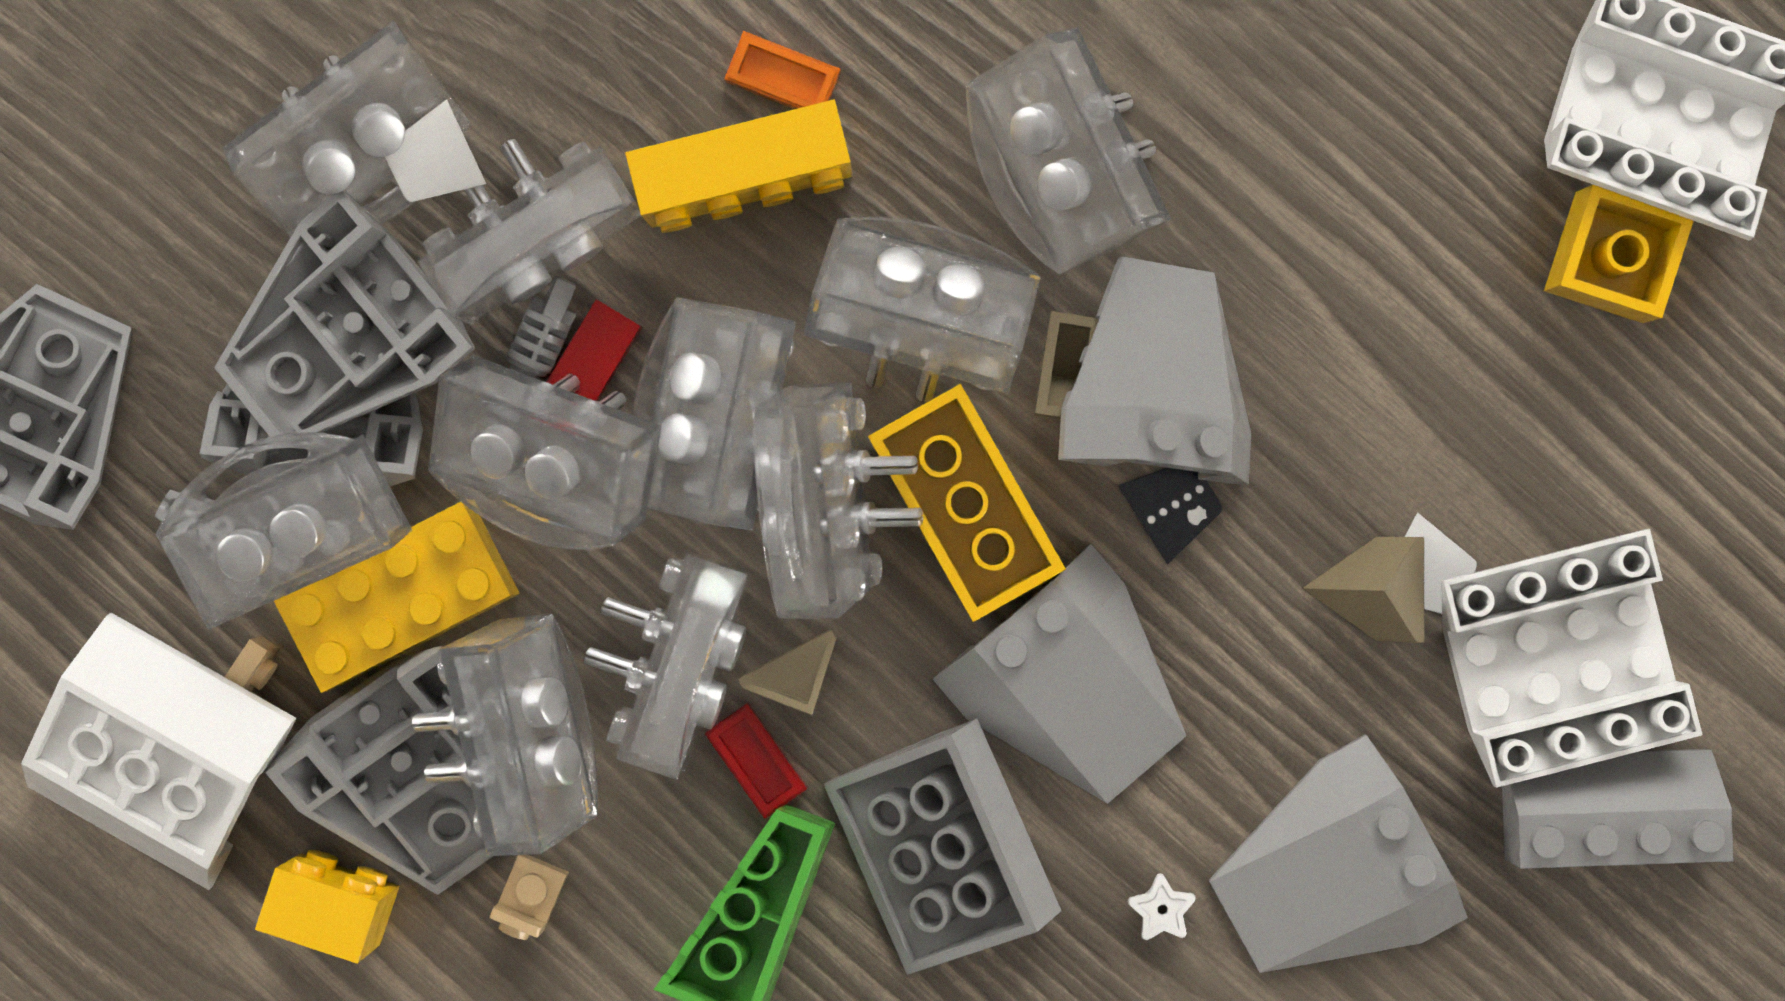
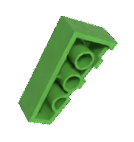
(754, 917)

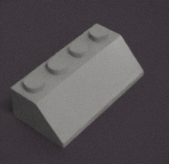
(1621, 813)

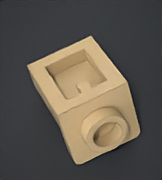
(254, 664)
(528, 897)

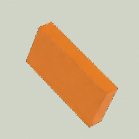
(780, 73)

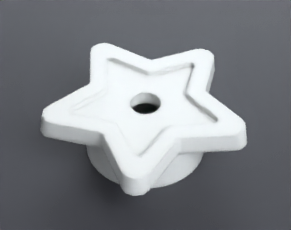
(1157, 895)

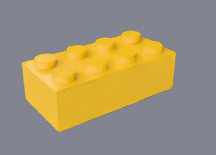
(740, 166)
(969, 503)
(398, 598)

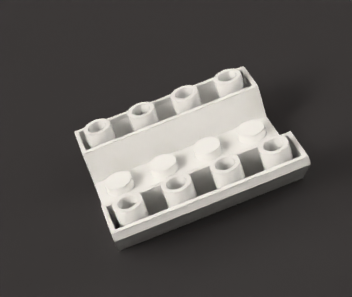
(1670, 110)
(1565, 659)
(153, 748)

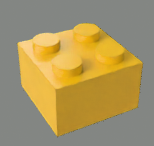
(1618, 254)
(328, 906)

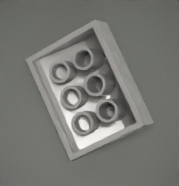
(943, 848)

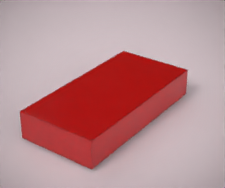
(596, 350)
(756, 760)

